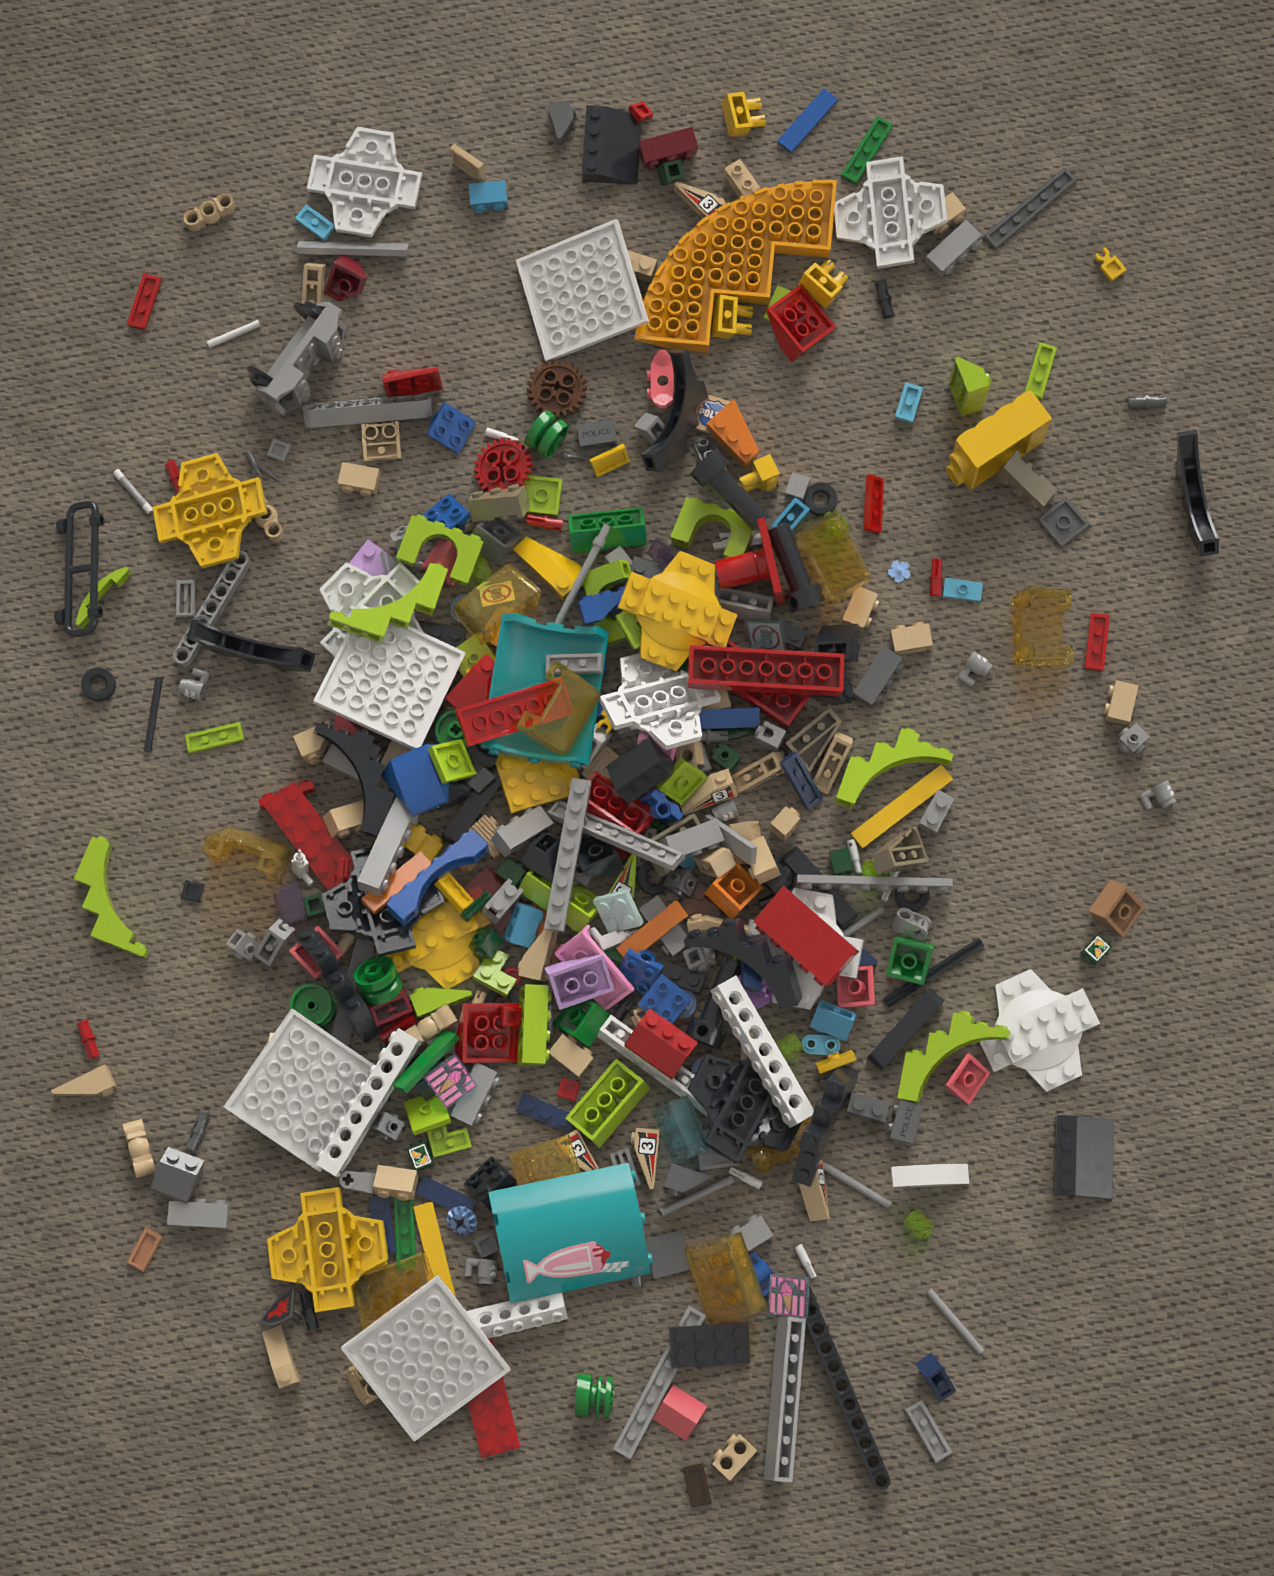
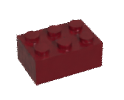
(668, 148)

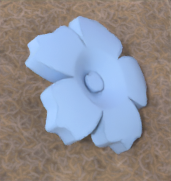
(899, 571)

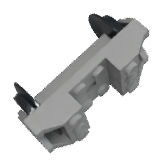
(286, 382)

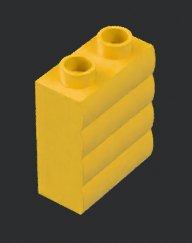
(989, 445)

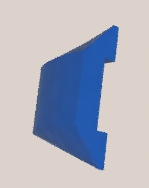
(416, 781)

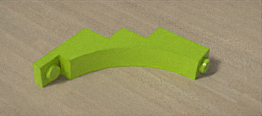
(373, 622)
(108, 926)

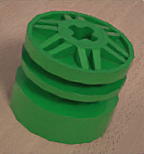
(594, 1396)

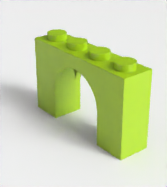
(696, 513)
(421, 531)
(602, 580)

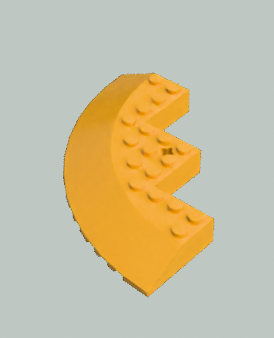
(729, 253)

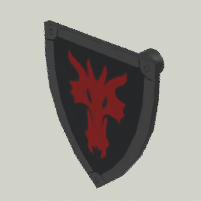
(281, 1310)

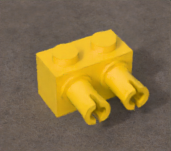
(737, 114)
(821, 284)
(725, 317)
(763, 476)

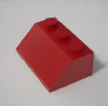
(660, 1044)

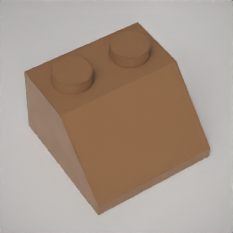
(1117, 908)

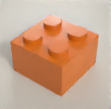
(733, 890)

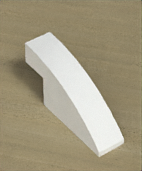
(929, 1175)

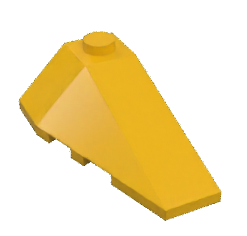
(549, 565)

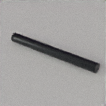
(153, 714)

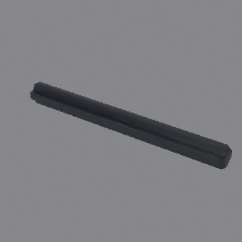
(935, 971)

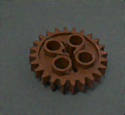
(561, 373)

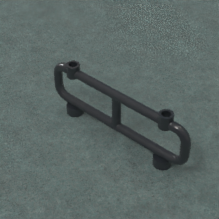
(66, 526)

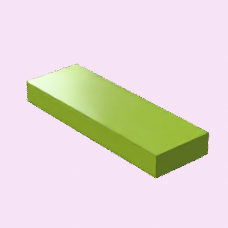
(1041, 369)
(214, 737)

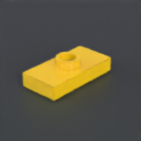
(610, 460)
(454, 892)
(835, 1060)

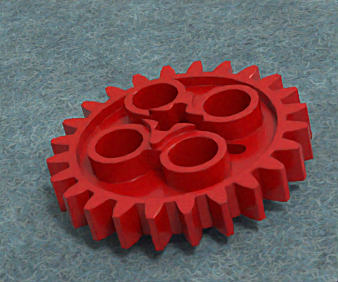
(519, 465)

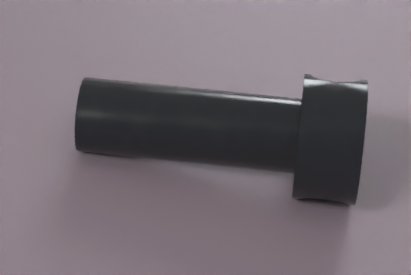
(713, 472)
(802, 590)
(711, 1015)

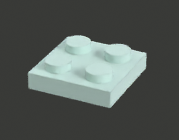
(618, 911)

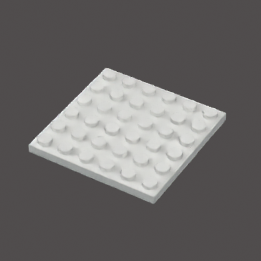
(582, 291)
(391, 684)
(300, 1087)
(425, 1358)

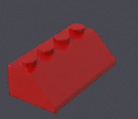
(610, 806)

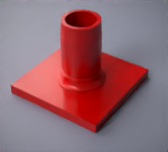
(751, 567)

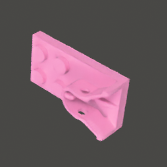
(584, 946)

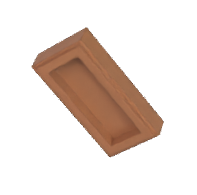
(144, 1249)

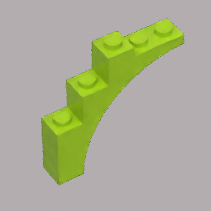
(884, 757)
(963, 1032)

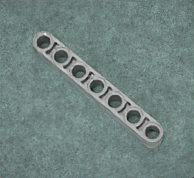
(367, 410)
(213, 600)

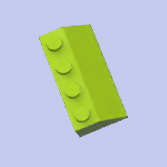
(968, 386)
(581, 904)
(533, 1028)
(608, 1103)

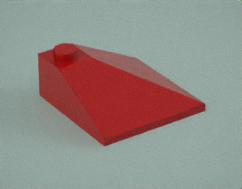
(798, 322)
(412, 381)
(474, 685)
(483, 1037)

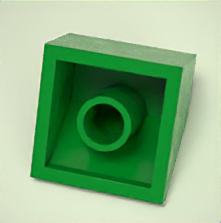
(910, 959)
(582, 1021)

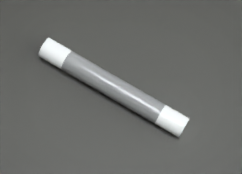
(131, 489)

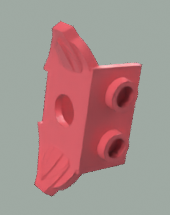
(661, 366)

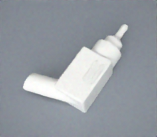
(300, 868)
(611, 939)

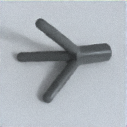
(256, 467)

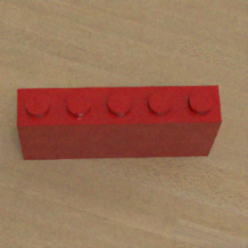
(805, 937)

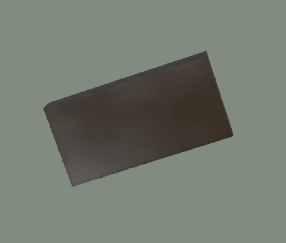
(697, 1485)

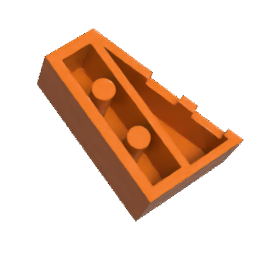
(733, 434)

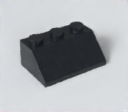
(640, 769)

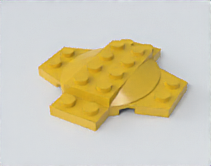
(210, 510)
(677, 610)
(443, 946)
(327, 1249)

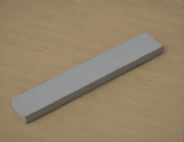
(352, 248)

